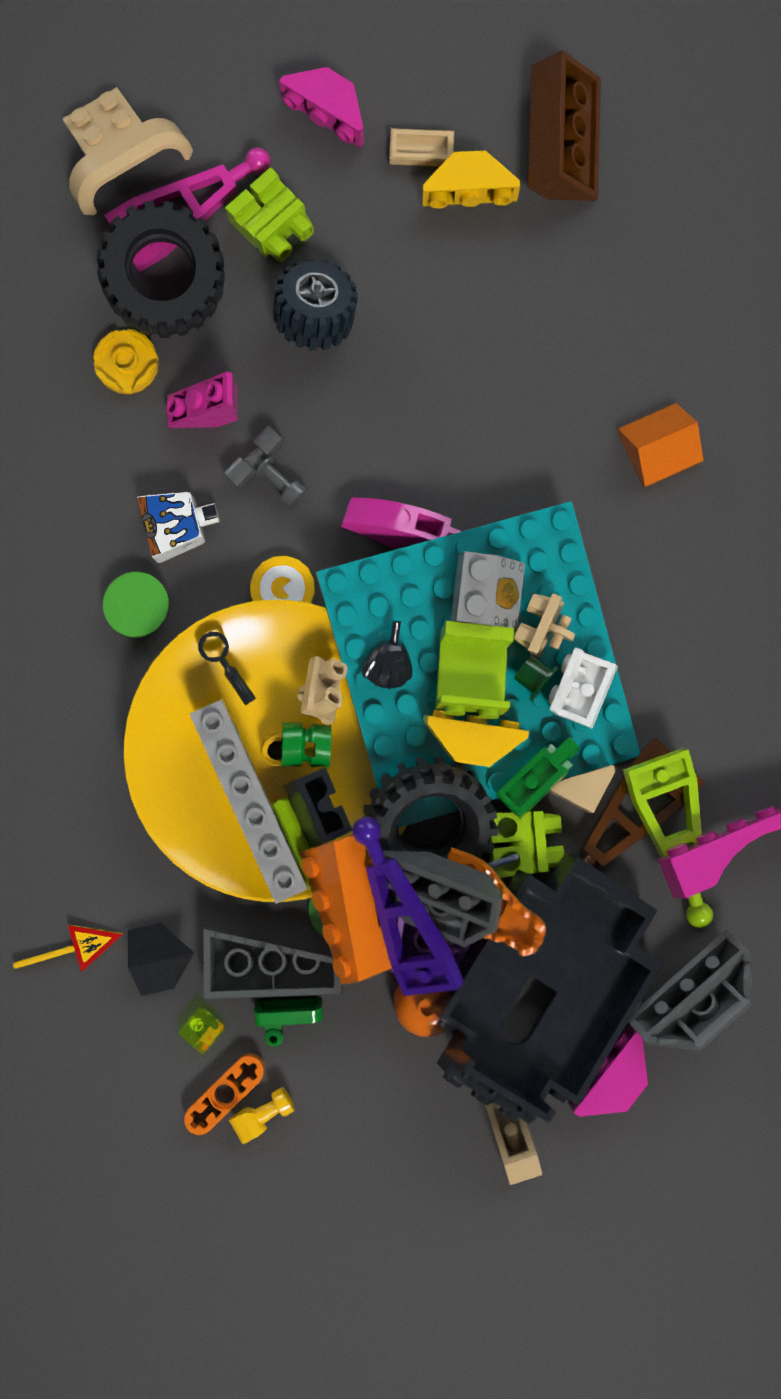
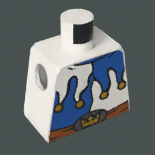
(174, 523)

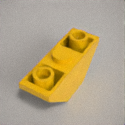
(470, 180)
(473, 739)

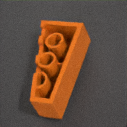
(346, 908)

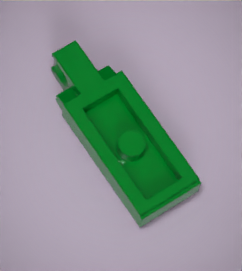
(538, 777)

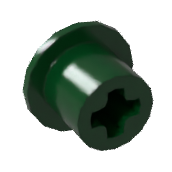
(535, 676)

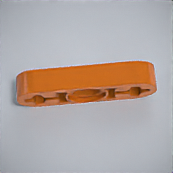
(201, 1104)

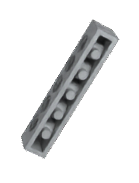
(249, 800)

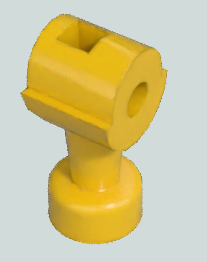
(251, 1122)

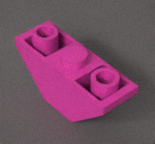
(326, 100)
(204, 404)
(618, 1080)

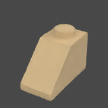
(514, 1146)

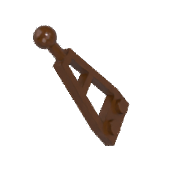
(611, 811)

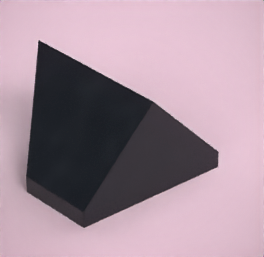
(156, 958)

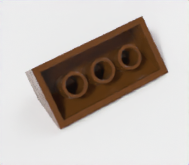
(564, 129)

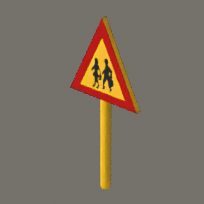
(87, 944)

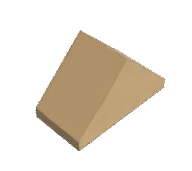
(586, 788)

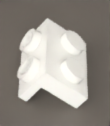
(582, 687)

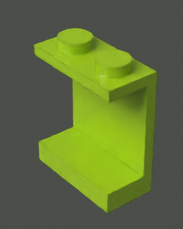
(473, 669)

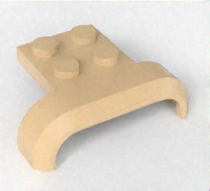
(114, 143)

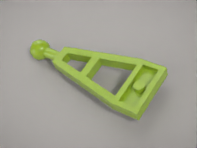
(659, 777)

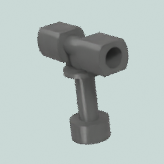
(260, 463)

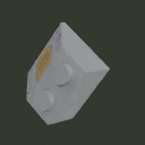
(487, 590)

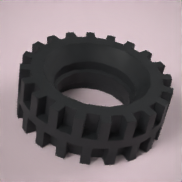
(425, 780)

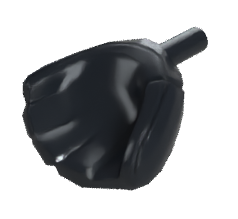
(388, 662)

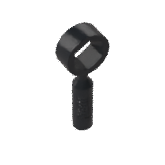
(230, 672)

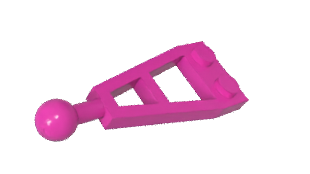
(256, 162)

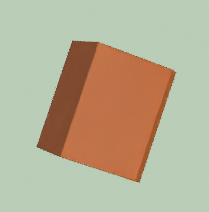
(662, 444)

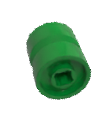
(294, 749)

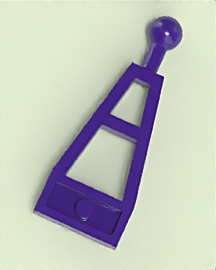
(417, 973)

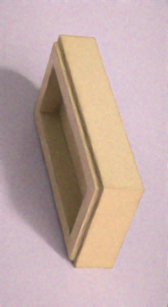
(420, 147)

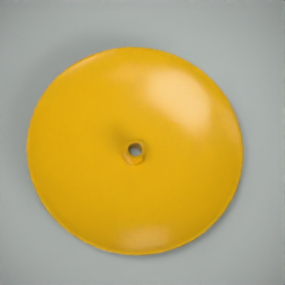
(169, 766)

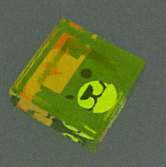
(201, 1030)

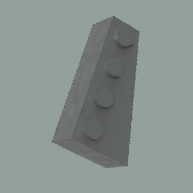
(261, 969)

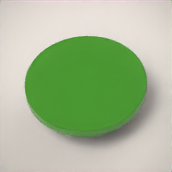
(136, 604)

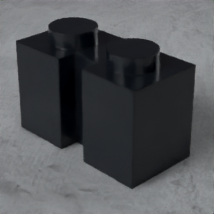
(315, 809)

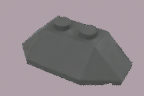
(457, 897)
(699, 998)

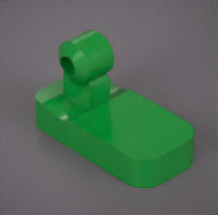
(286, 1011)

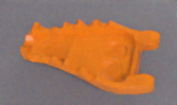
(517, 924)

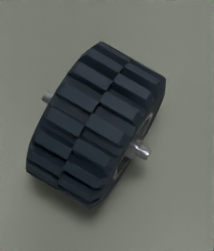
(314, 304)

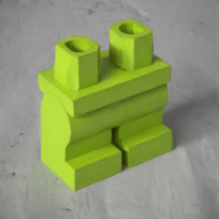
(270, 216)
(528, 841)

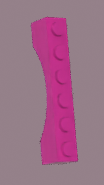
(702, 864)

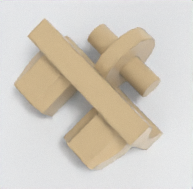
(549, 611)
(321, 690)

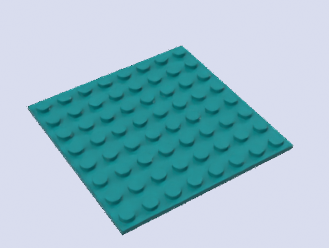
(418, 590)

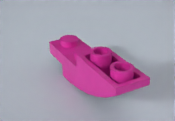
(394, 522)

